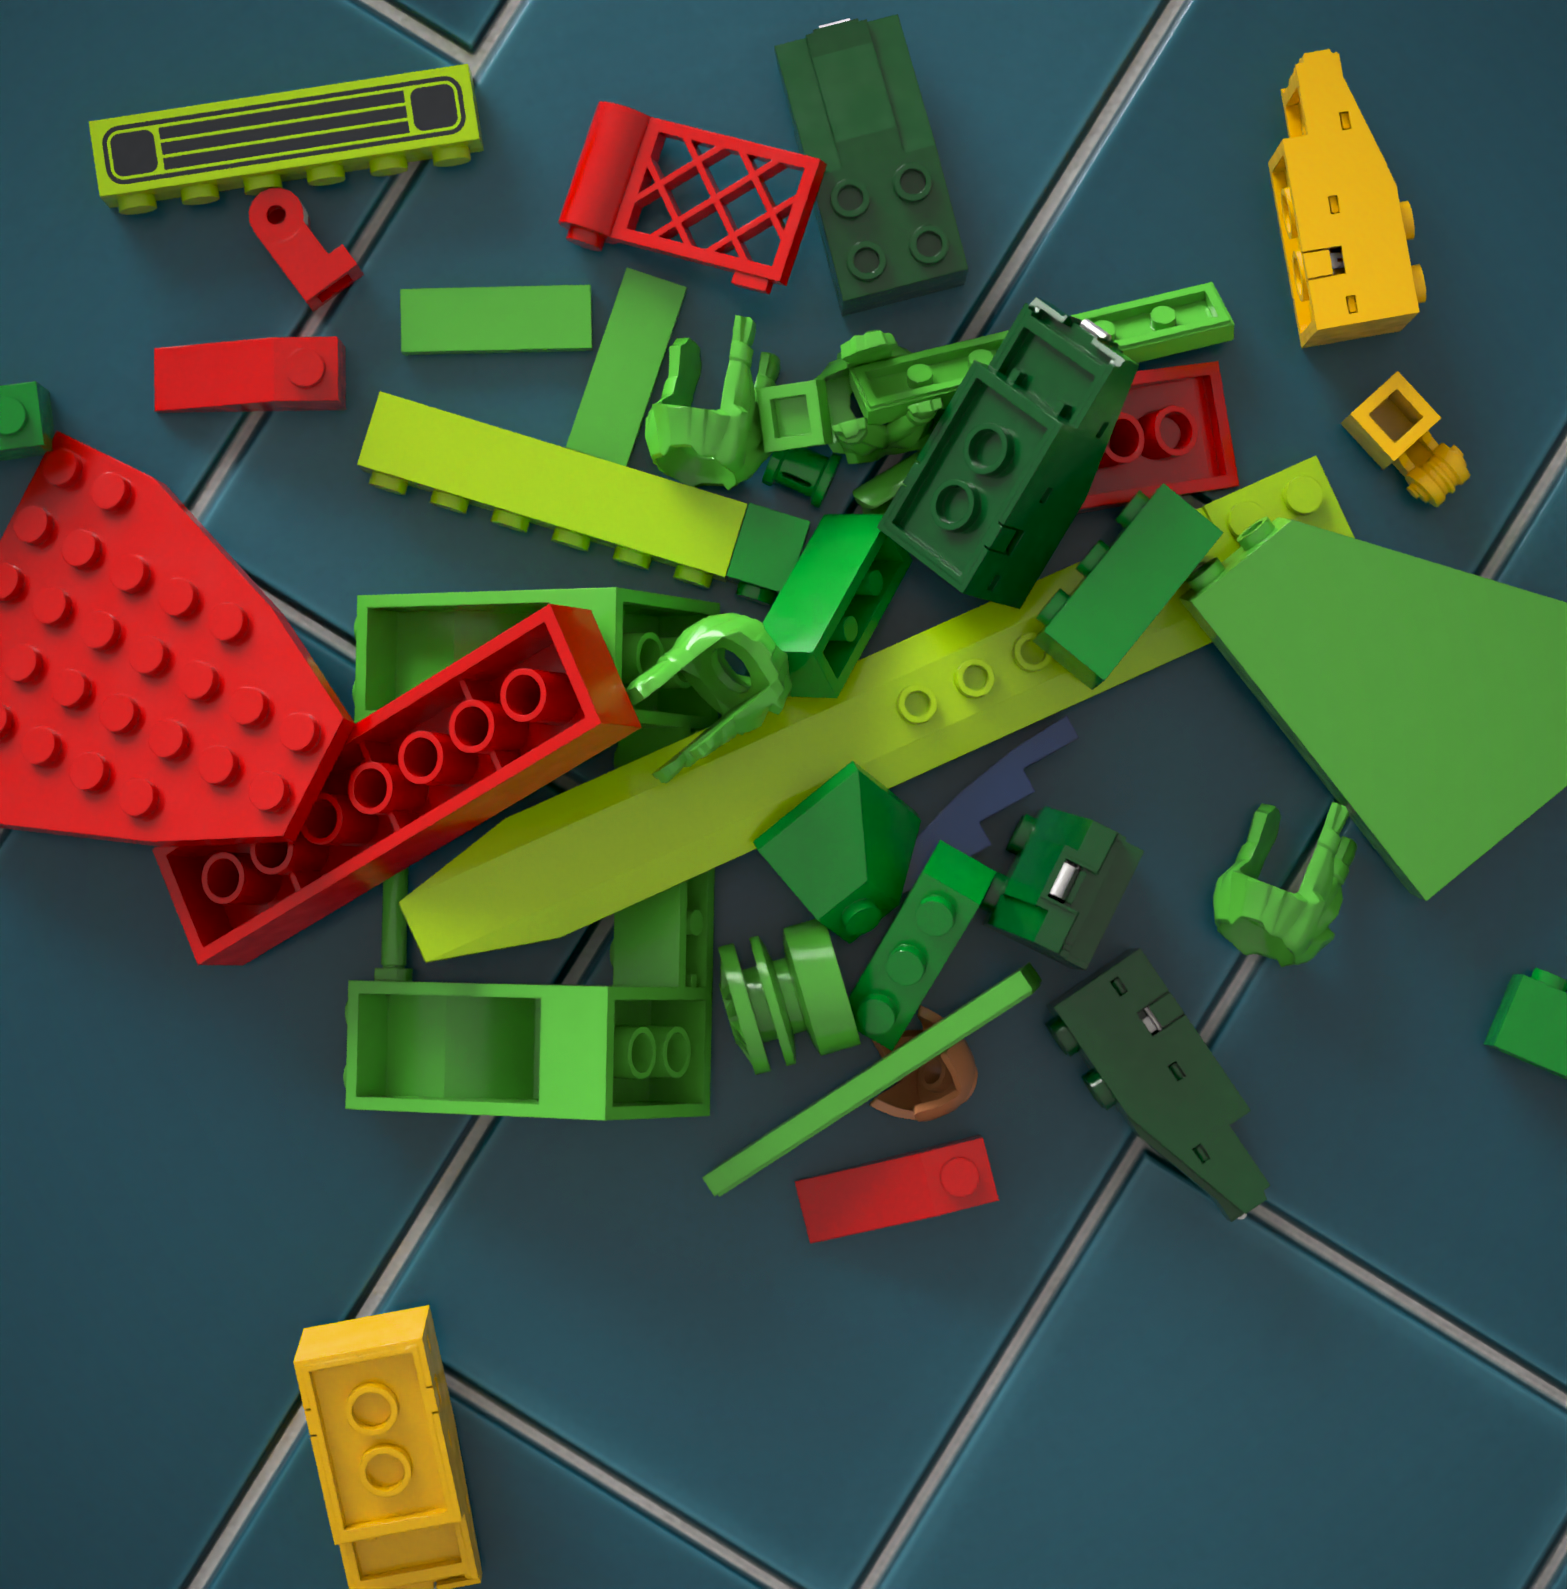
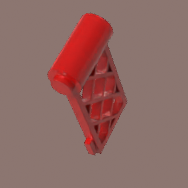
(615, 185)

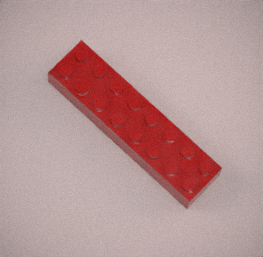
(412, 783)

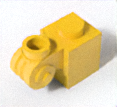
(1395, 430)

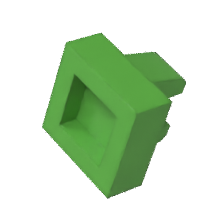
(794, 416)

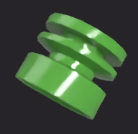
(787, 996)

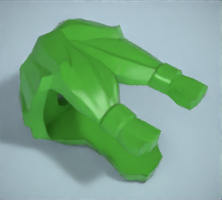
(853, 436)
(706, 444)
(738, 698)
(1276, 921)

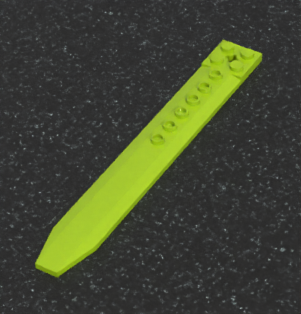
(894, 718)

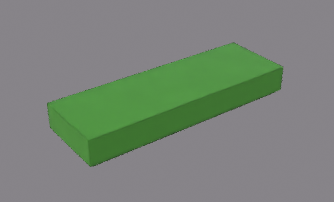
(496, 319)
(626, 367)

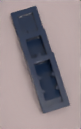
(987, 795)

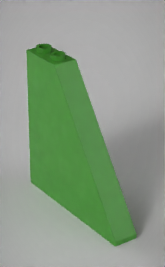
(1400, 684)

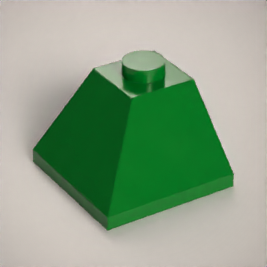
(845, 851)

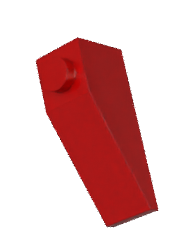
(252, 376)
(897, 1189)

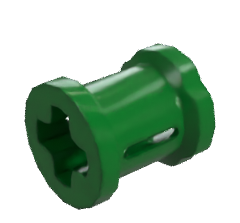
(803, 472)

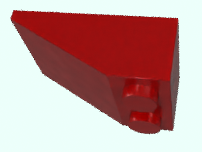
(1169, 434)

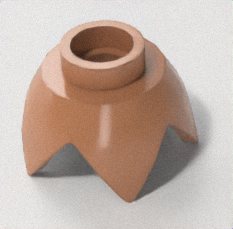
(935, 1086)

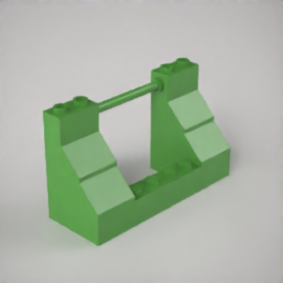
(540, 1046)

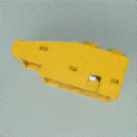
(1340, 214)
(388, 1451)

